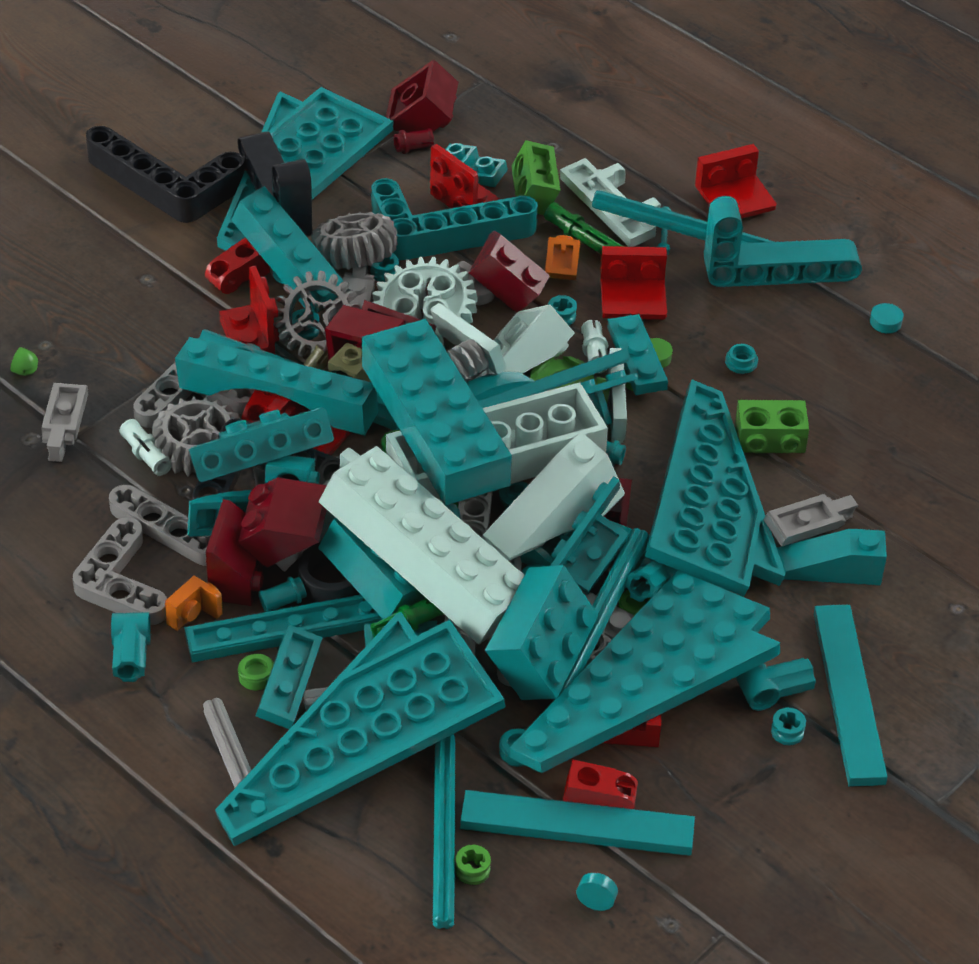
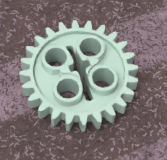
(447, 286)

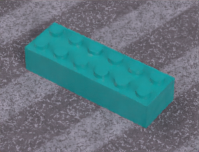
(436, 412)

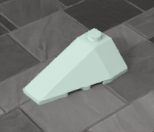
(532, 339)
(553, 499)

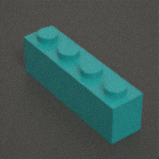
(281, 242)

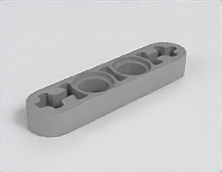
(161, 528)

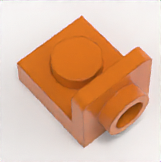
(562, 257)
(189, 600)

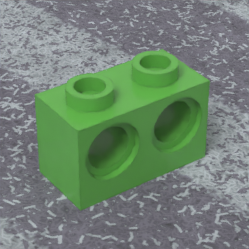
(536, 174)
(772, 426)

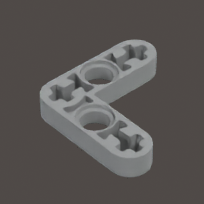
(153, 398)
(109, 578)

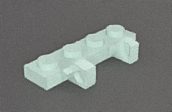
(586, 180)

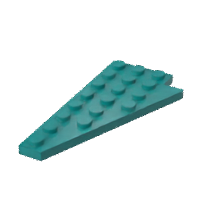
(324, 132)
(708, 503)
(664, 656)
(377, 712)

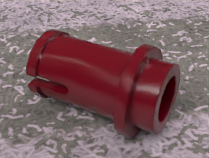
(413, 140)

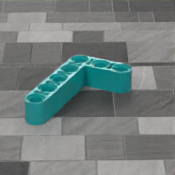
(454, 227)
(771, 263)

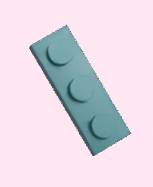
(631, 334)
(289, 677)

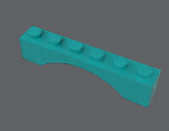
(216, 367)

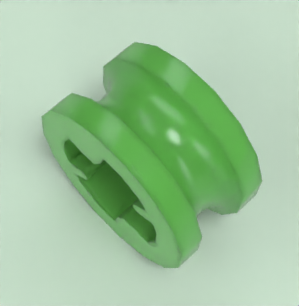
(465, 871)

